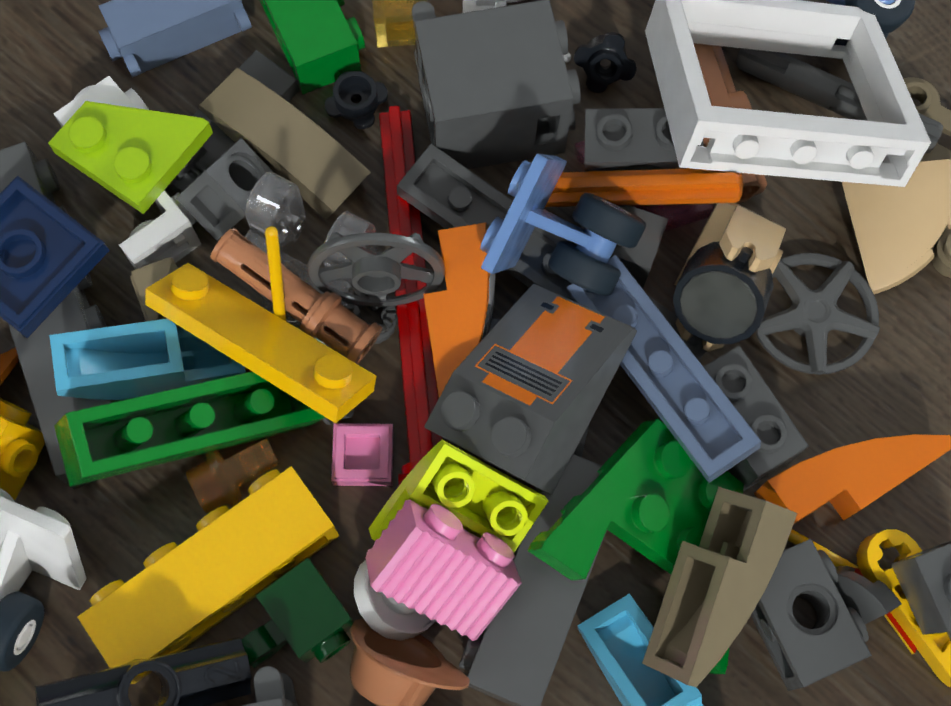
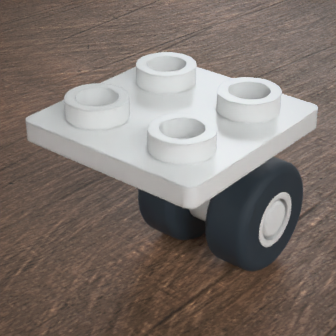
(30, 542)

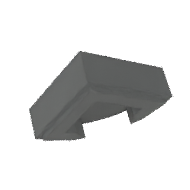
(867, 598)

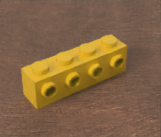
(210, 573)

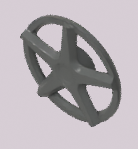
(376, 271)
(817, 313)

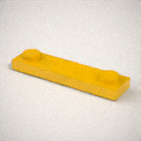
(261, 341)

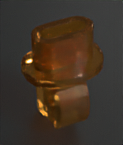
(217, 480)

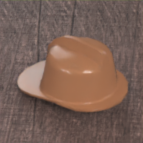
(399, 671)

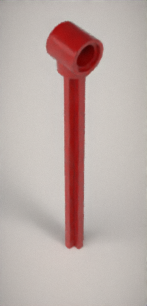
(413, 332)

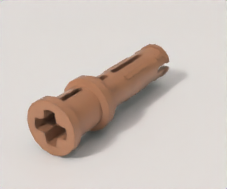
(319, 314)

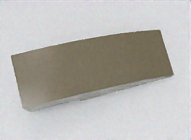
(285, 141)
(717, 585)

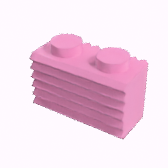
(443, 568)

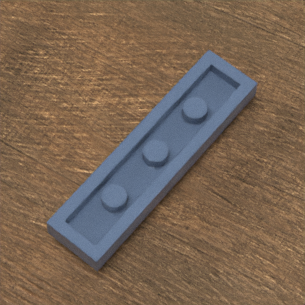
(674, 379)

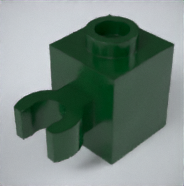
(301, 614)

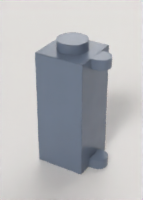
(163, 30)

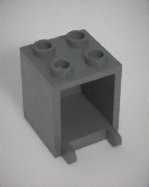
(495, 82)

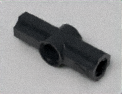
(186, 678)

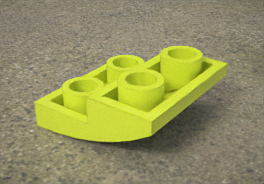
(469, 489)

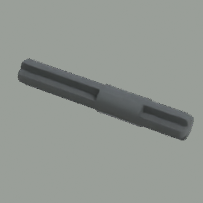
(815, 85)

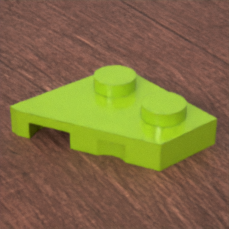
(130, 148)

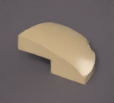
(900, 223)

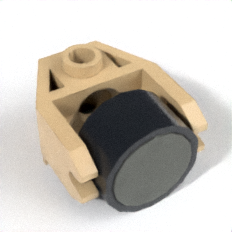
(728, 277)

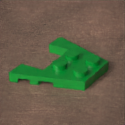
(645, 497)

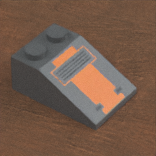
(532, 386)

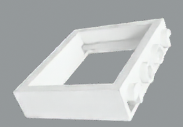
(781, 141)

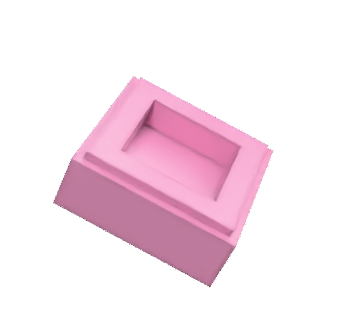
(362, 454)

